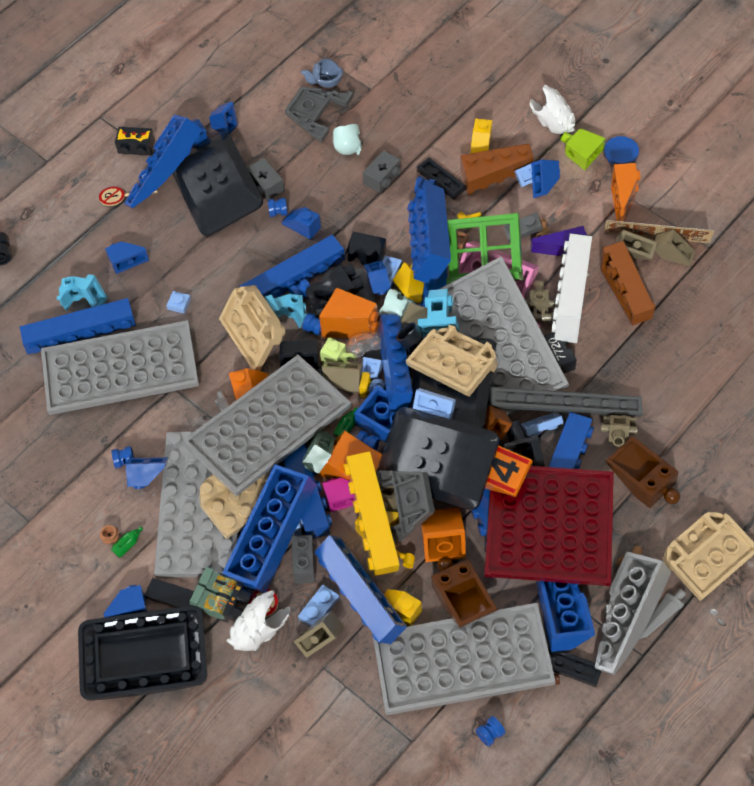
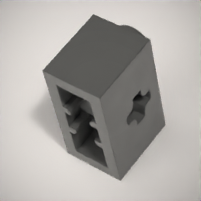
(381, 171)
(266, 179)
(303, 559)

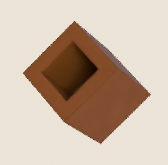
(497, 421)

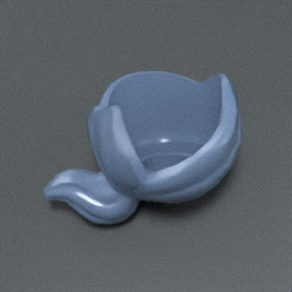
(324, 73)

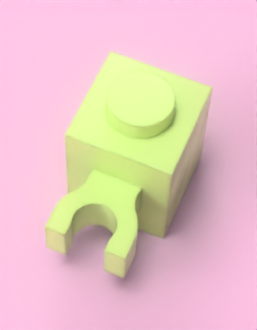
(335, 352)

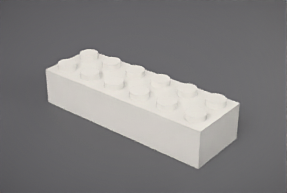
(571, 288)

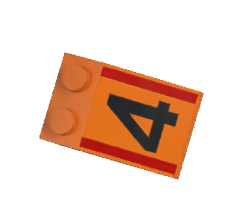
(623, 188)
(508, 472)

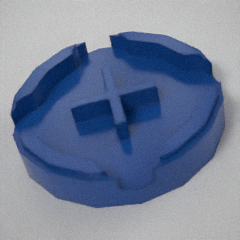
(621, 150)

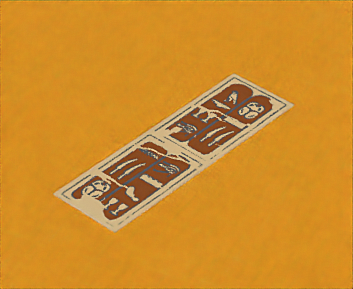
(651, 230)

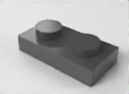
(528, 225)

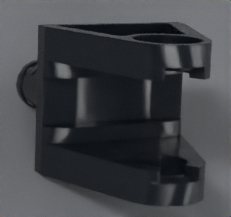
(518, 441)

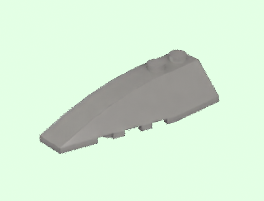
(630, 607)

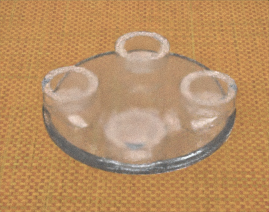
(363, 343)

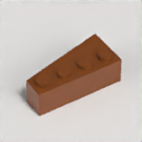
(493, 165)
(626, 283)

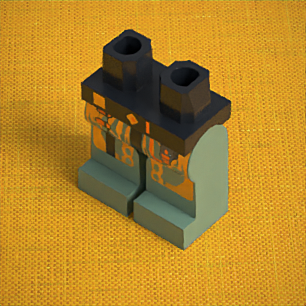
(219, 595)

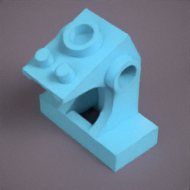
(76, 288)
(288, 302)
(442, 303)

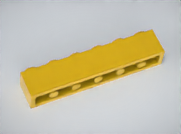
(372, 514)

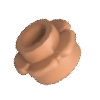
(105, 531)

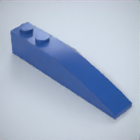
(169, 152)
(565, 615)

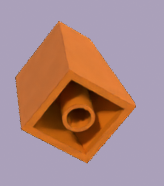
(348, 315)
(345, 446)
(443, 535)

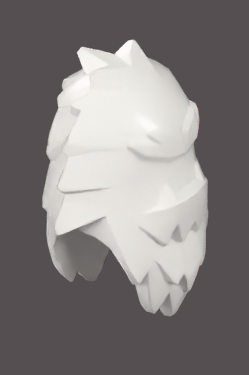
(556, 113)
(252, 628)

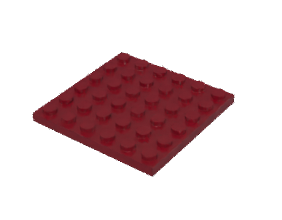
(553, 528)

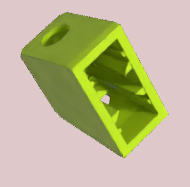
(583, 147)

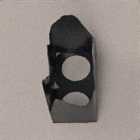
(366, 248)

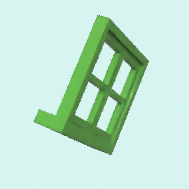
(482, 223)

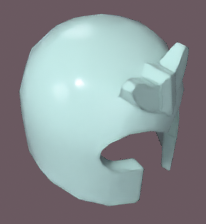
(347, 140)
(395, 304)

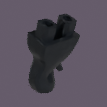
(339, 279)

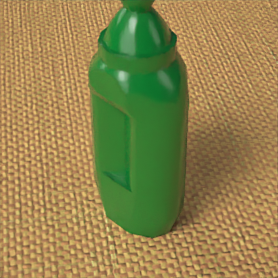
(346, 423)
(126, 542)

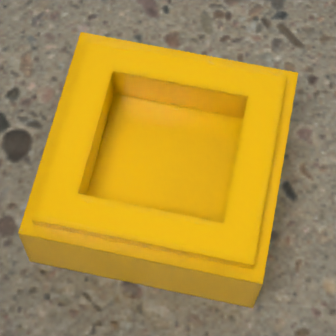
(364, 385)

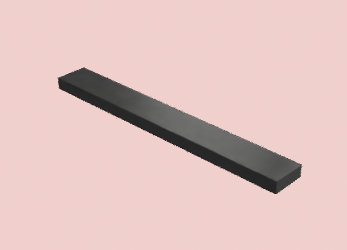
(565, 401)

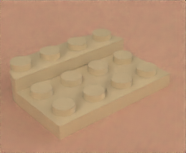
(252, 325)
(453, 359)
(224, 508)
(708, 553)

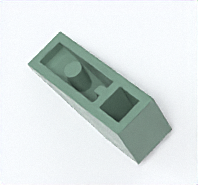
(318, 451)

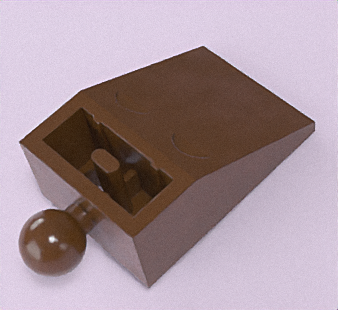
(640, 468)
(461, 592)

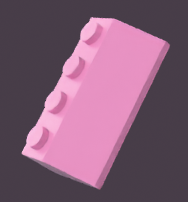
(472, 260)

